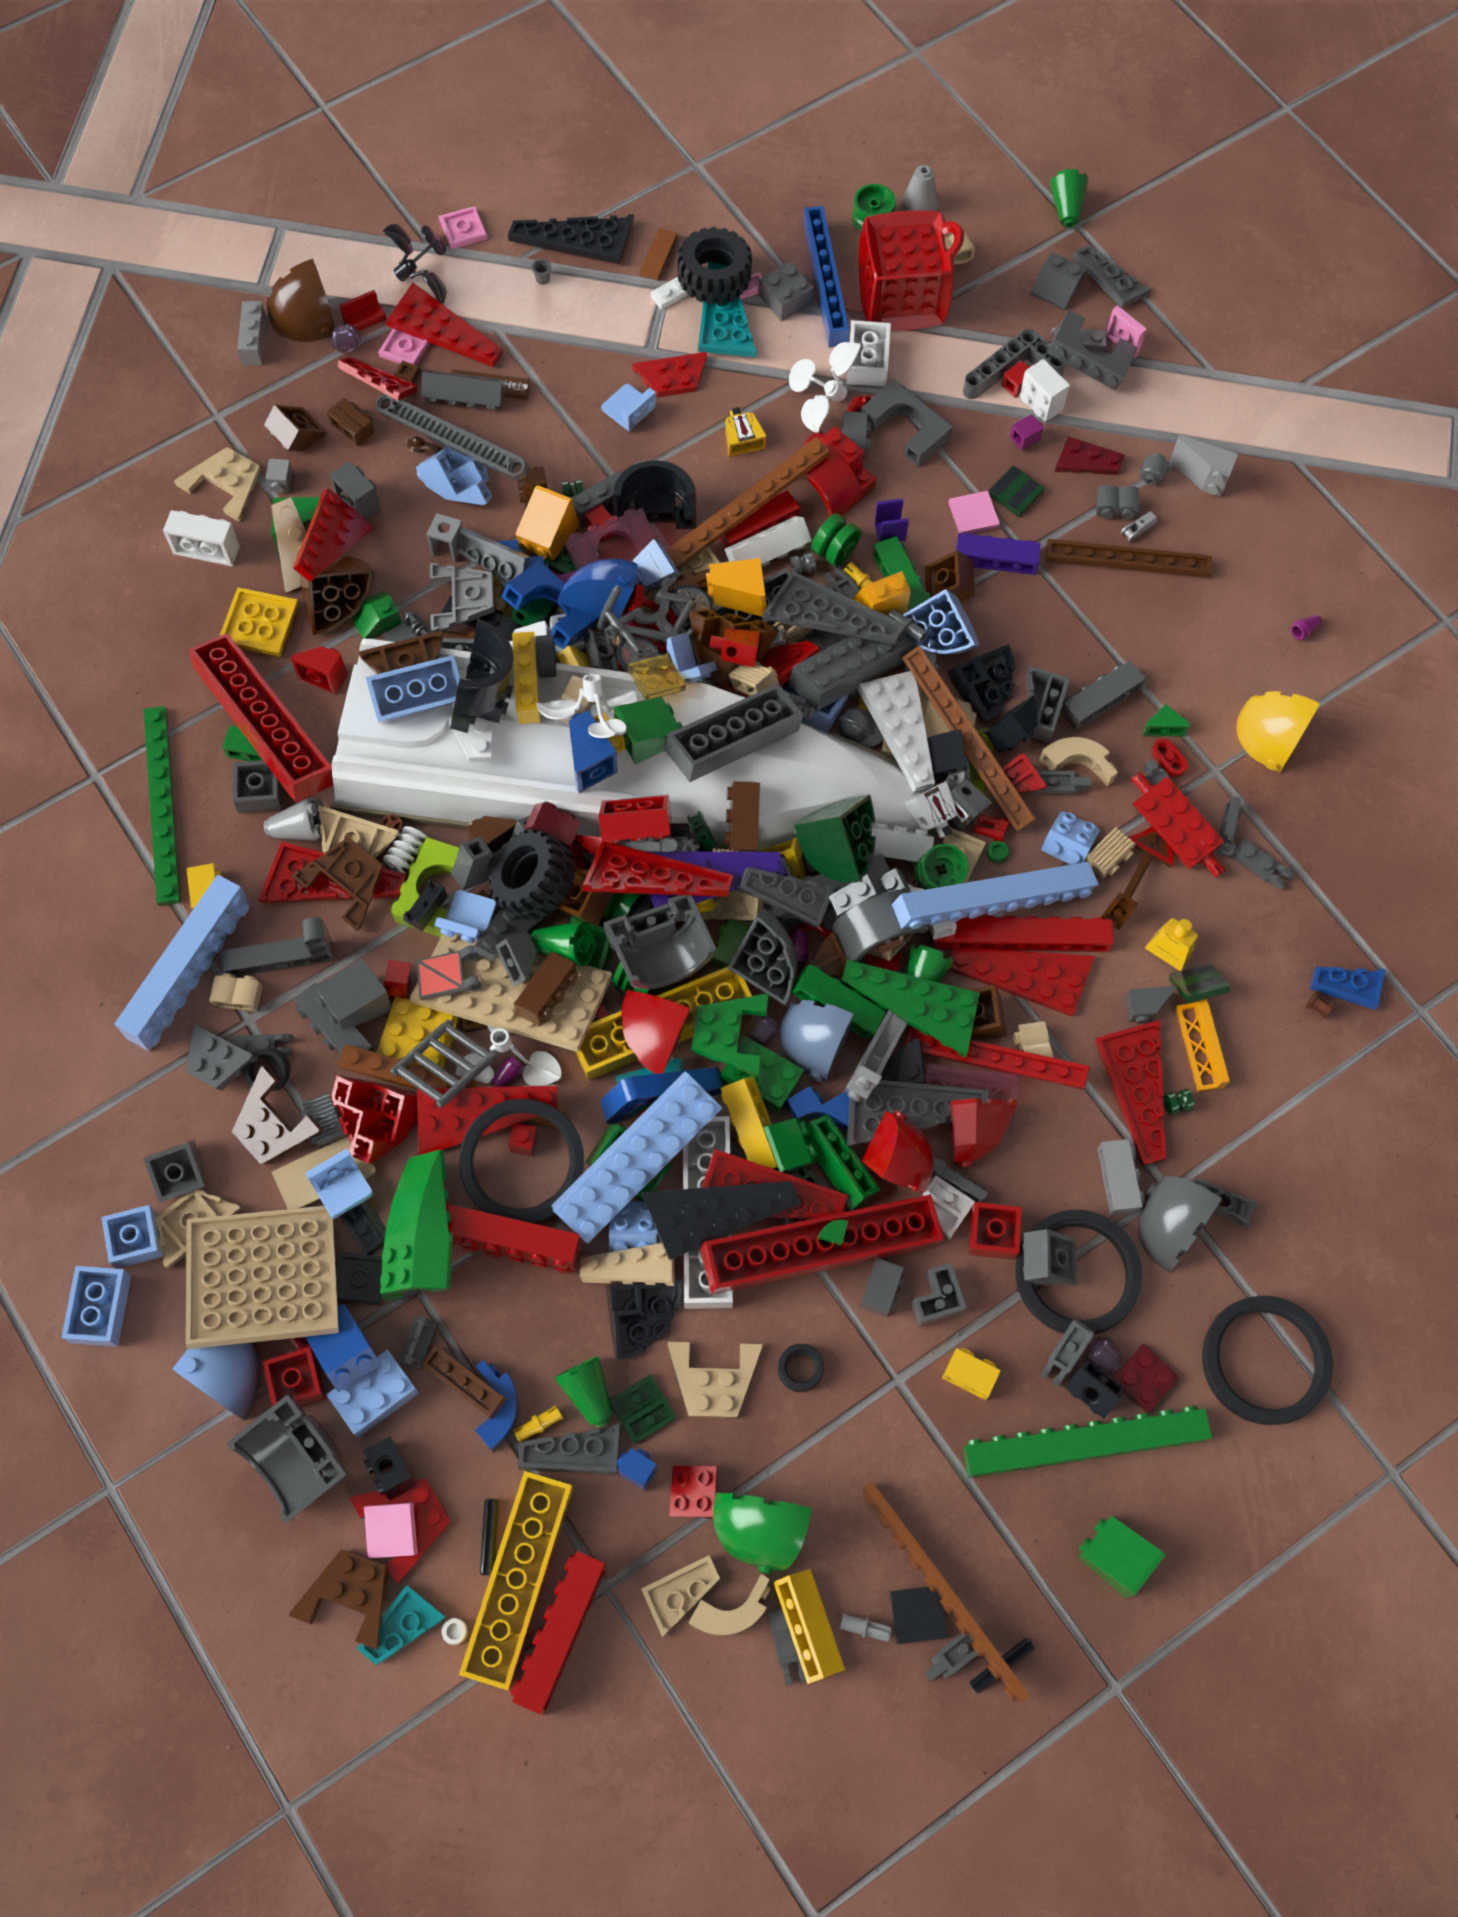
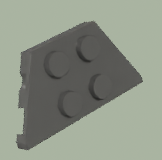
(215, 1059)

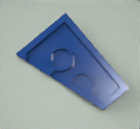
(1350, 985)

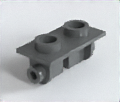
(417, 1342)

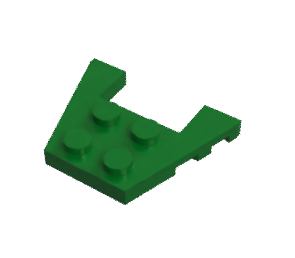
(719, 1031)

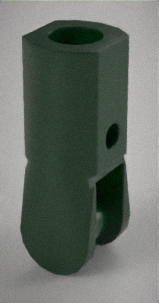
(702, 832)

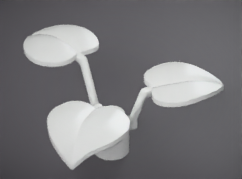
(816, 410)
(592, 691)
(539, 1070)

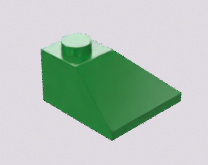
(376, 616)

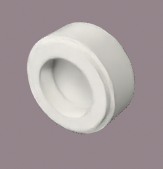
(454, 1631)

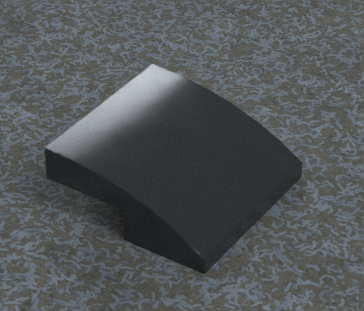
(947, 753)

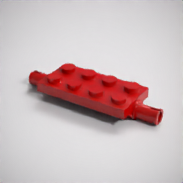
(1178, 823)

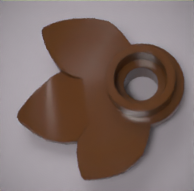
(419, 445)

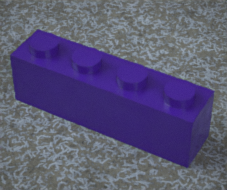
(1000, 553)

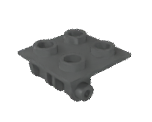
(411, 627)

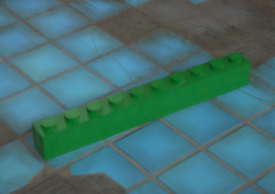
(1086, 1443)

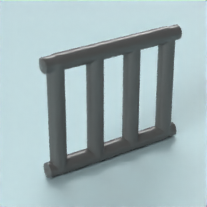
(457, 1085)

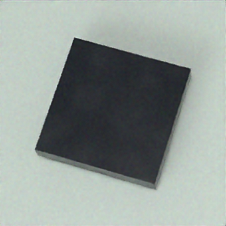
(358, 1278)
(917, 1615)

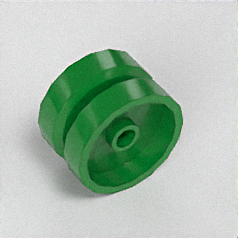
(871, 201)
(836, 540)

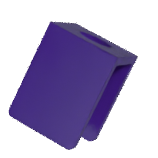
(889, 521)

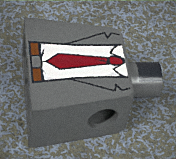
(968, 803)

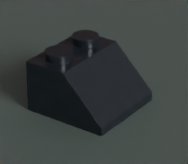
(1014, 726)

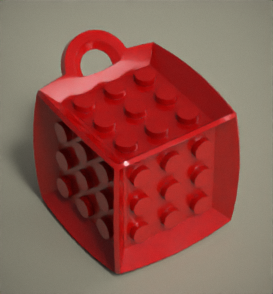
(907, 268)

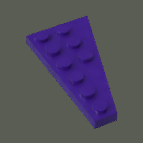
(726, 862)

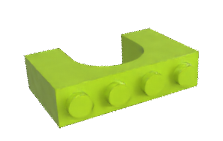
(432, 859)

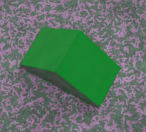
(1166, 723)

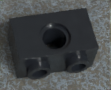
(1093, 1376)
(386, 1454)

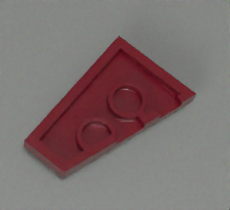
(1084, 456)

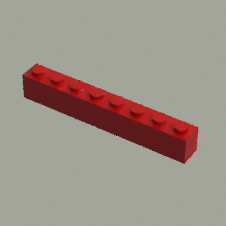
(1030, 934)

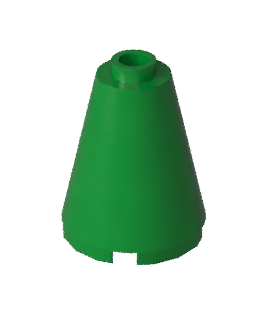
(1068, 195)
(566, 940)
(928, 963)
(587, 1390)

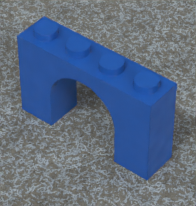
(542, 583)

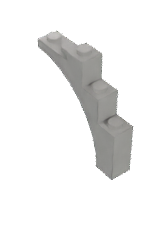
(875, 1057)

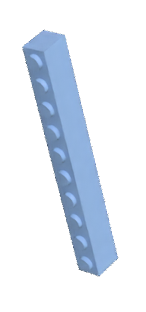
(994, 895)

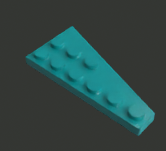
(725, 327)

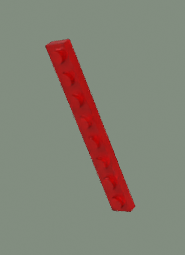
(1007, 1060)

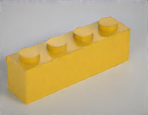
(526, 677)
(749, 1119)
(809, 1626)

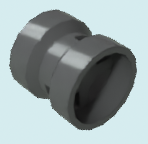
(803, 564)

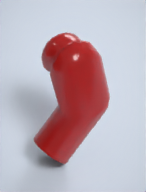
(857, 403)

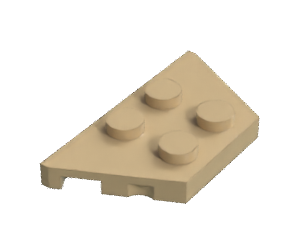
(338, 826)
(173, 1221)

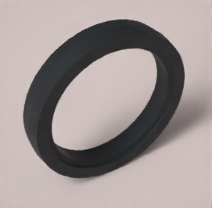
(488, 1117)
(1121, 1242)
(1305, 1323)

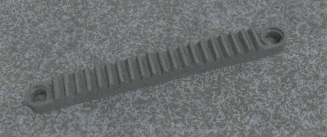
(453, 437)

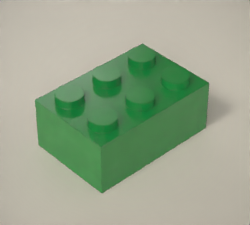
(776, 1078)

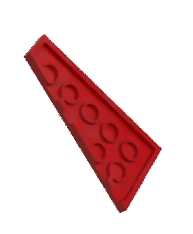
(1036, 976)
(1136, 1078)
(448, 1125)

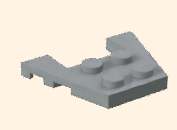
(470, 595)

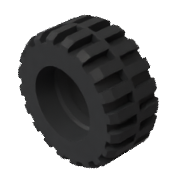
(714, 246)
(546, 886)

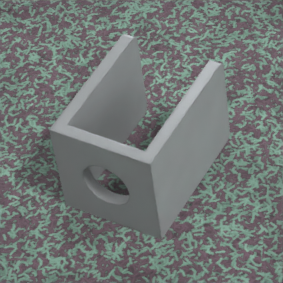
(436, 535)

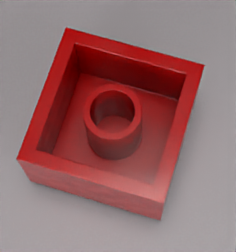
(994, 1230)
(295, 1375)

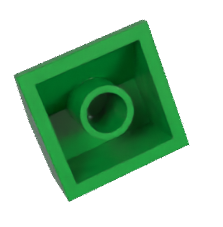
(791, 1144)

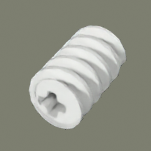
(403, 848)

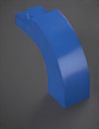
(496, 1431)

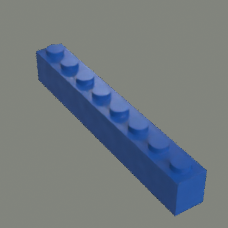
(825, 276)

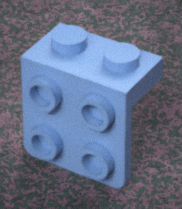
(629, 406)
(683, 659)
(1070, 838)
(467, 916)
(339, 1184)
(632, 1228)

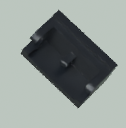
(426, 906)

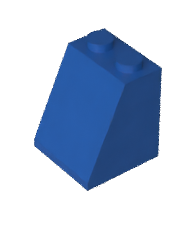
(592, 756)
(344, 1354)

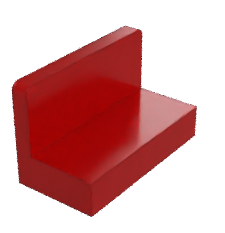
(362, 311)

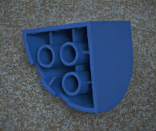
(594, 582)

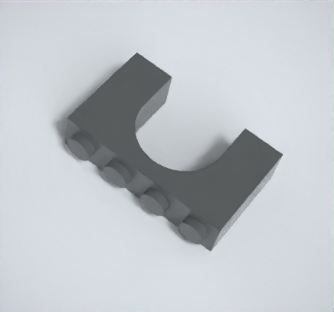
(1069, 349)
(897, 401)
(475, 859)

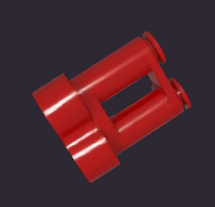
(999, 830)

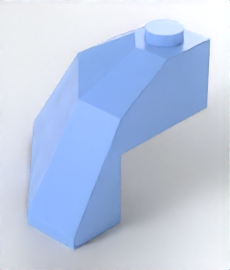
(455, 477)

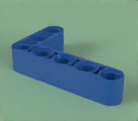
(648, 1088)

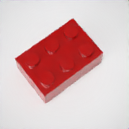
(635, 818)

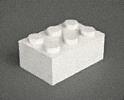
(872, 361)
(201, 537)

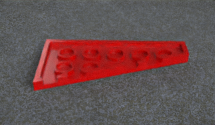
(429, 320)
(330, 534)
(292, 858)
(636, 871)
(814, 1199)

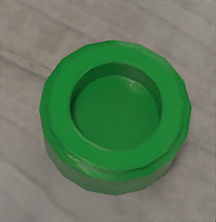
(997, 852)

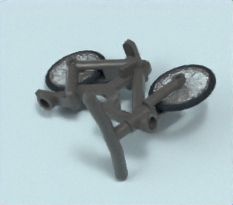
(634, 649)

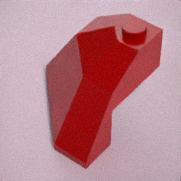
(373, 1115)
(977, 1127)

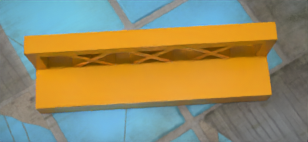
(1210, 1042)

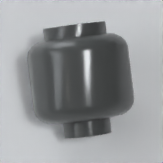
(1154, 469)

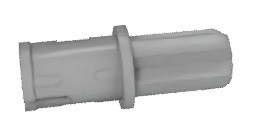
(865, 1627)

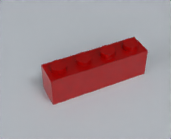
(770, 514)

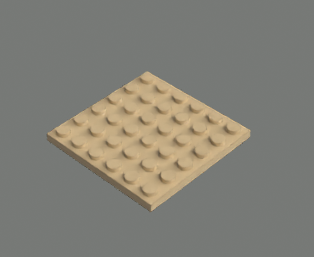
(260, 1277)

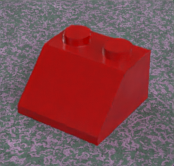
(320, 668)

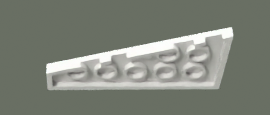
(899, 716)

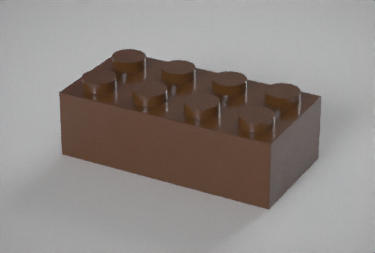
(582, 904)

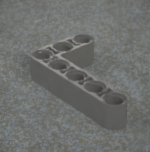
(1024, 346)
(280, 955)

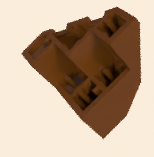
(708, 623)

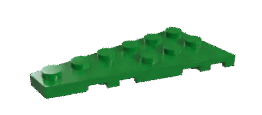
(924, 1004)

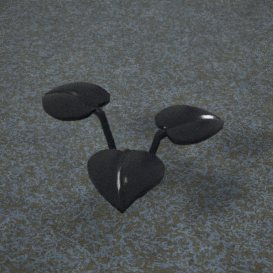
(408, 267)

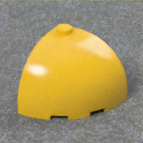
(1273, 726)

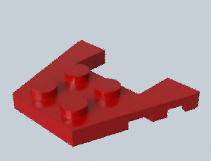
(429, 1521)

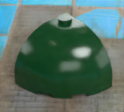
(839, 838)

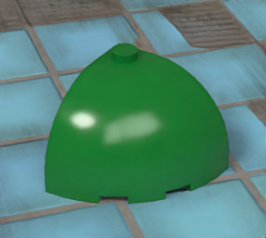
(760, 1531)

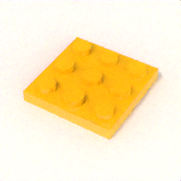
(260, 621)
(410, 1025)

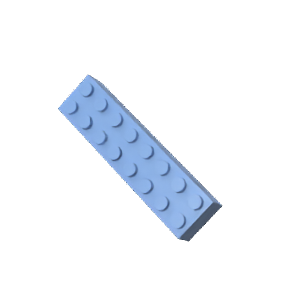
(183, 963)
(636, 1157)

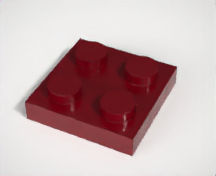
(1146, 1378)

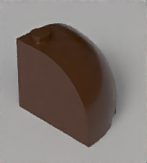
(300, 305)
(336, 593)

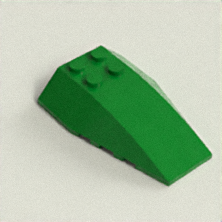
(417, 1234)

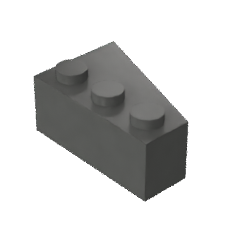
(1049, 693)

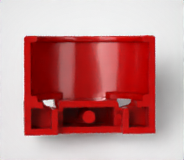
(840, 476)

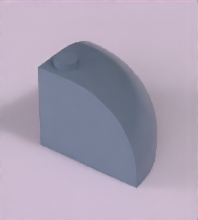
(814, 1036)

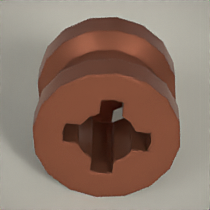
(392, 821)

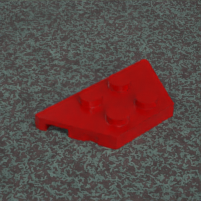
(672, 374)

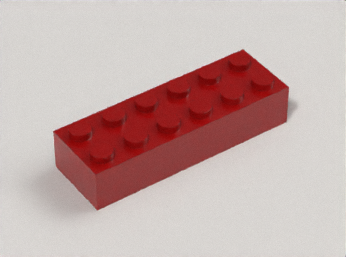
(514, 1239)
(559, 1633)

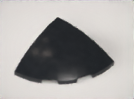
(986, 681)
(640, 1314)

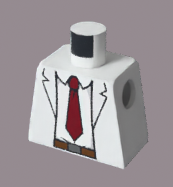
(933, 809)

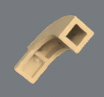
(1079, 751)
(727, 1623)

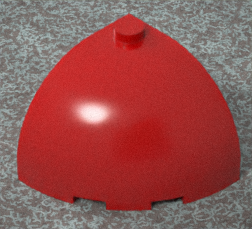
(900, 1153)

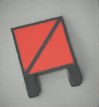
(445, 975)

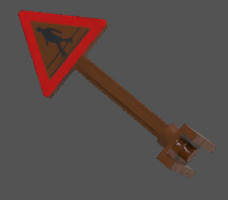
(1153, 847)

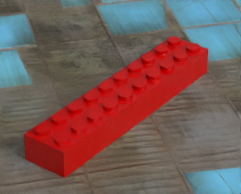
(262, 717)
(797, 1251)

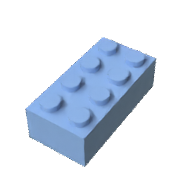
(414, 688)

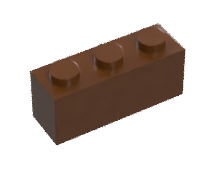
(743, 816)
(546, 989)

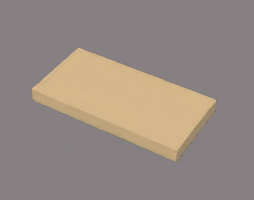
(295, 1185)

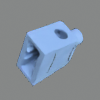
(654, 566)

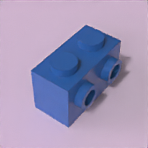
(637, 1467)

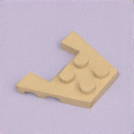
(228, 472)
(713, 1390)

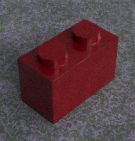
(555, 823)

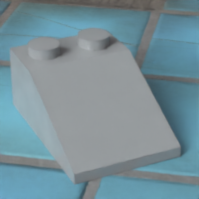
(1203, 464)

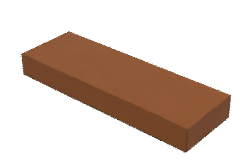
(658, 254)

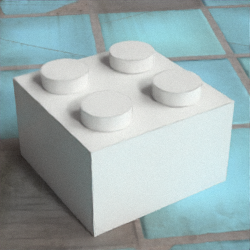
(1044, 390)

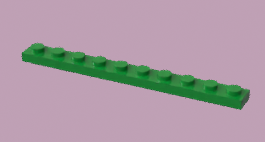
(162, 806)

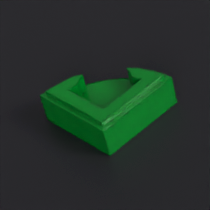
(834, 1232)

